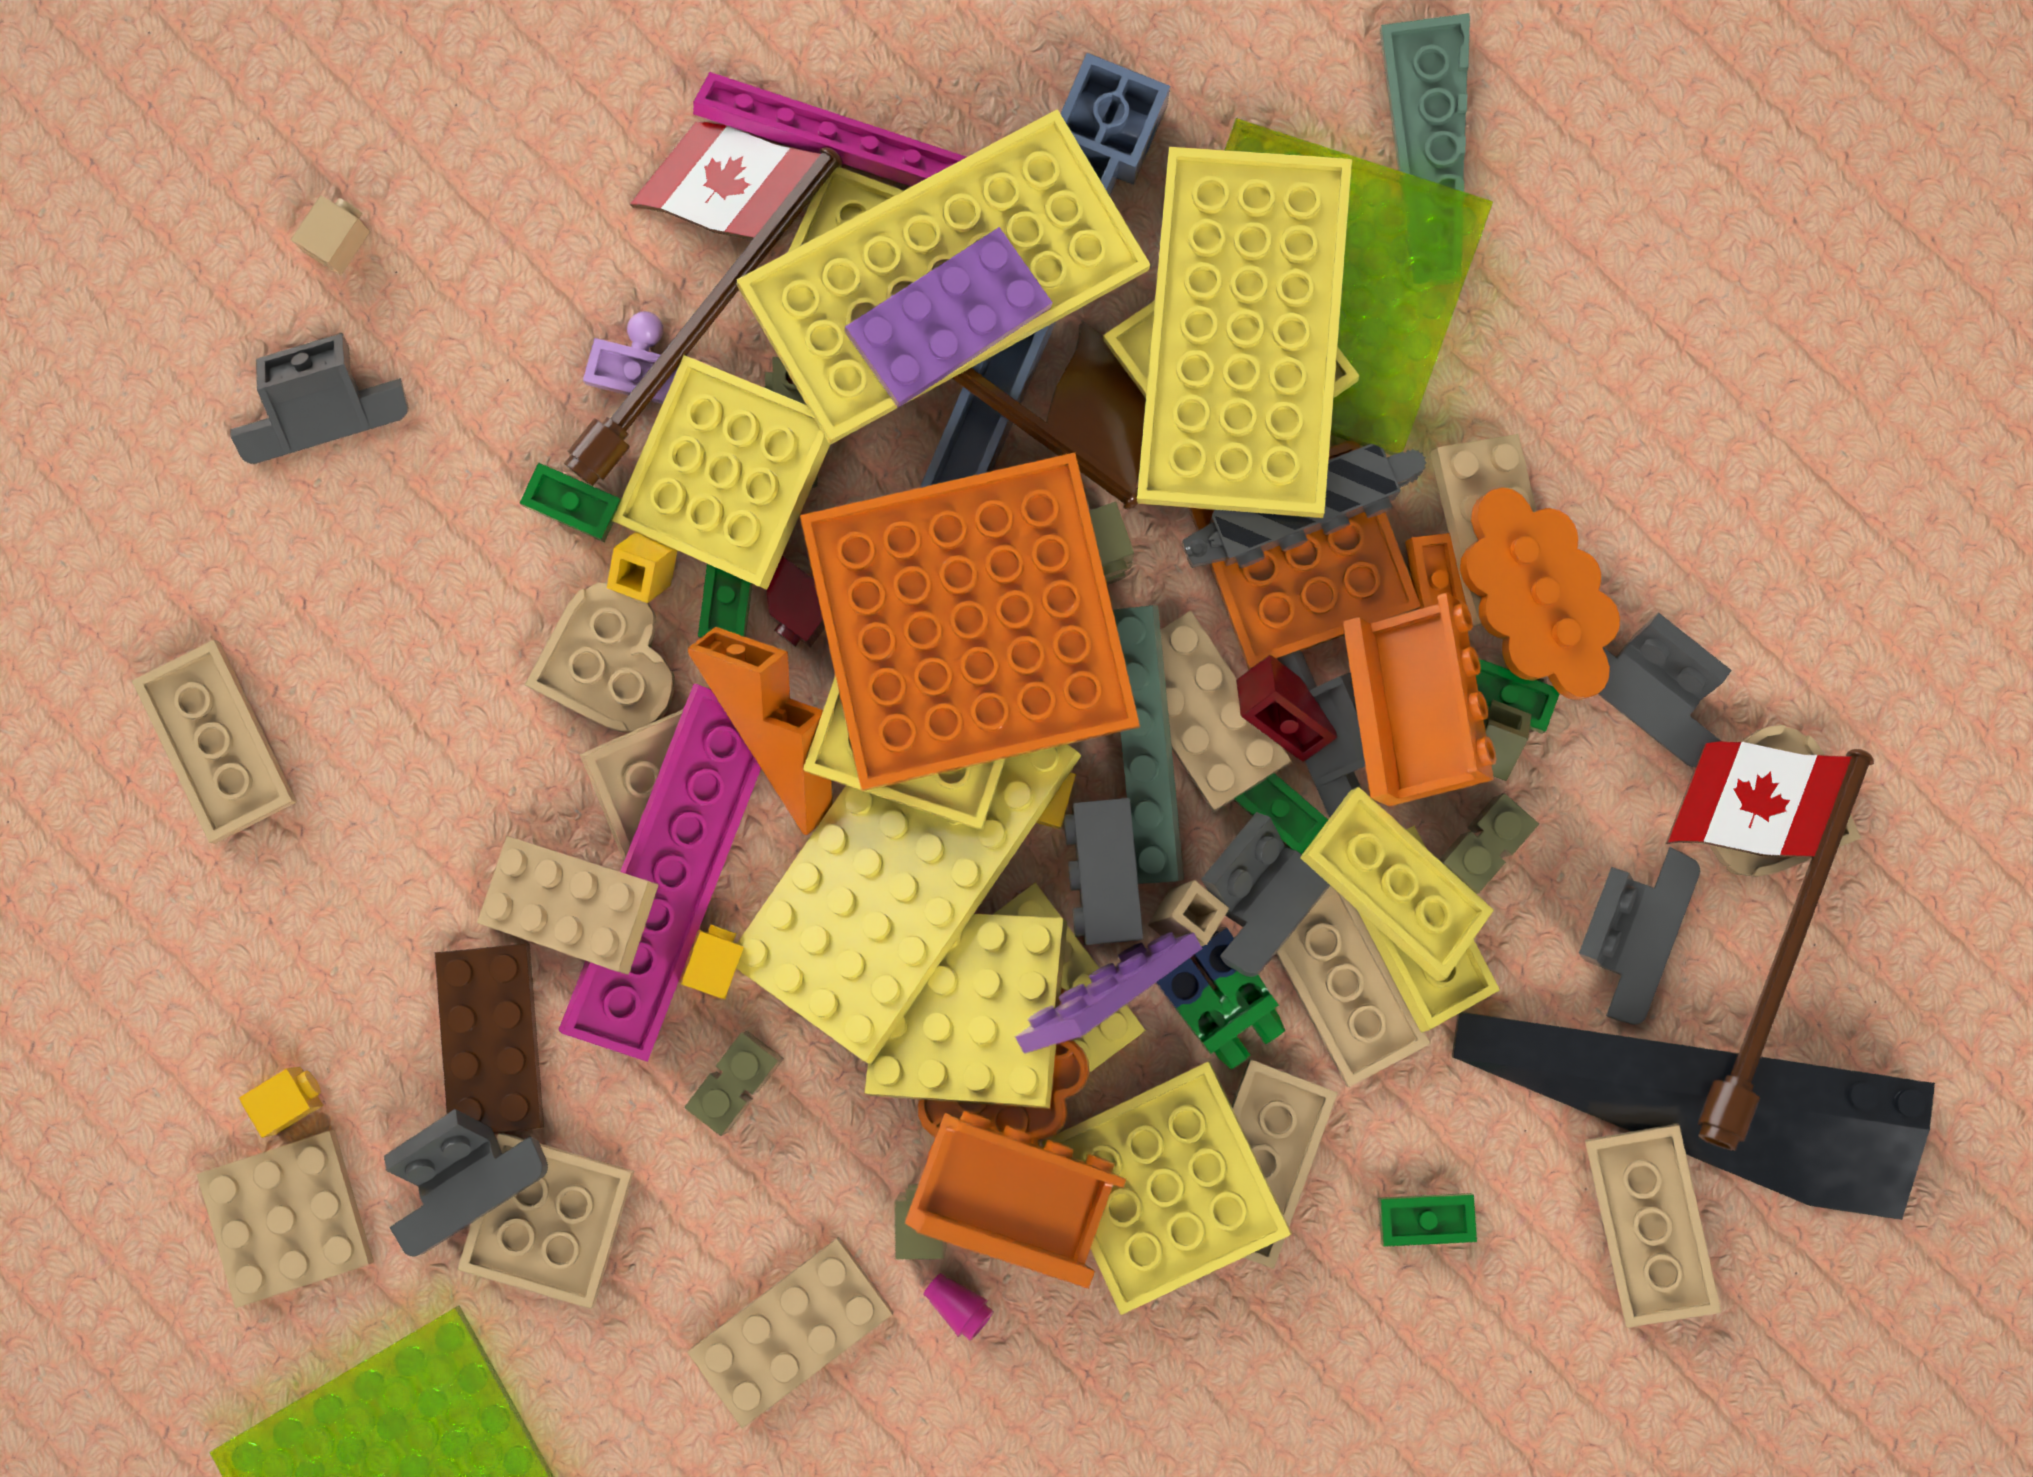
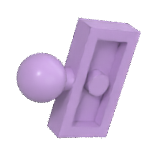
(621, 366)

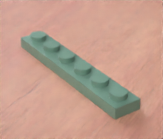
(1149, 750)

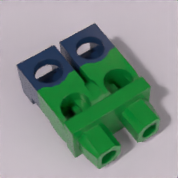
(1228, 1009)

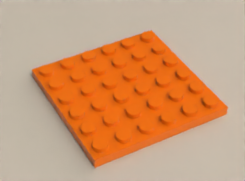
(969, 621)

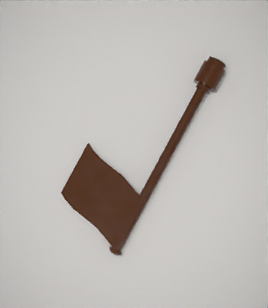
(1091, 413)

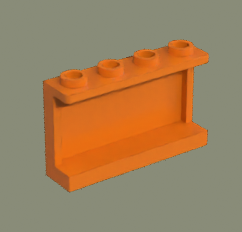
(1419, 702)
(1012, 1197)

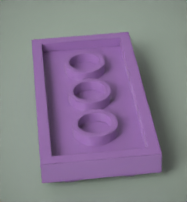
(948, 317)
(1110, 990)

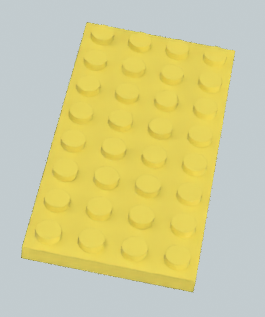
(1026, 184)
(1245, 332)
(885, 899)

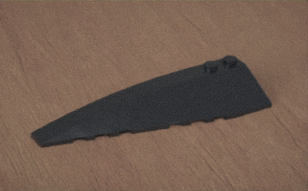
(1815, 1135)

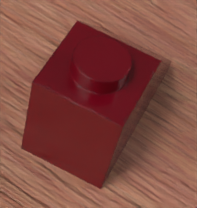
(794, 604)
(1283, 708)

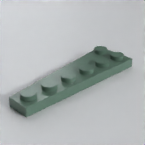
(1428, 95)

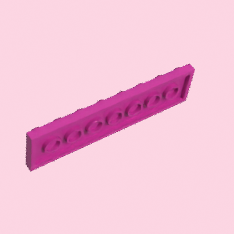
(683, 850)

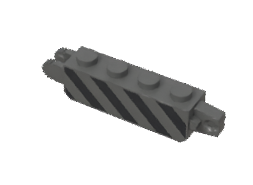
(1355, 484)

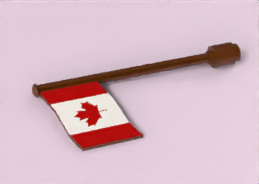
(729, 188)
(1773, 807)

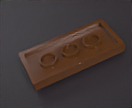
(490, 1036)

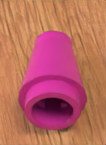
(958, 1306)

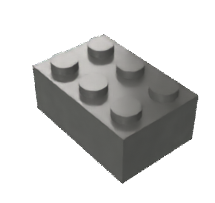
(1104, 872)

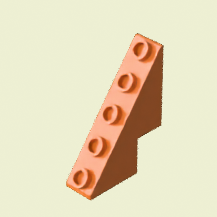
(755, 694)

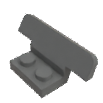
(314, 401)
(1661, 682)
(1334, 764)
(1265, 893)
(1637, 930)
(458, 1177)

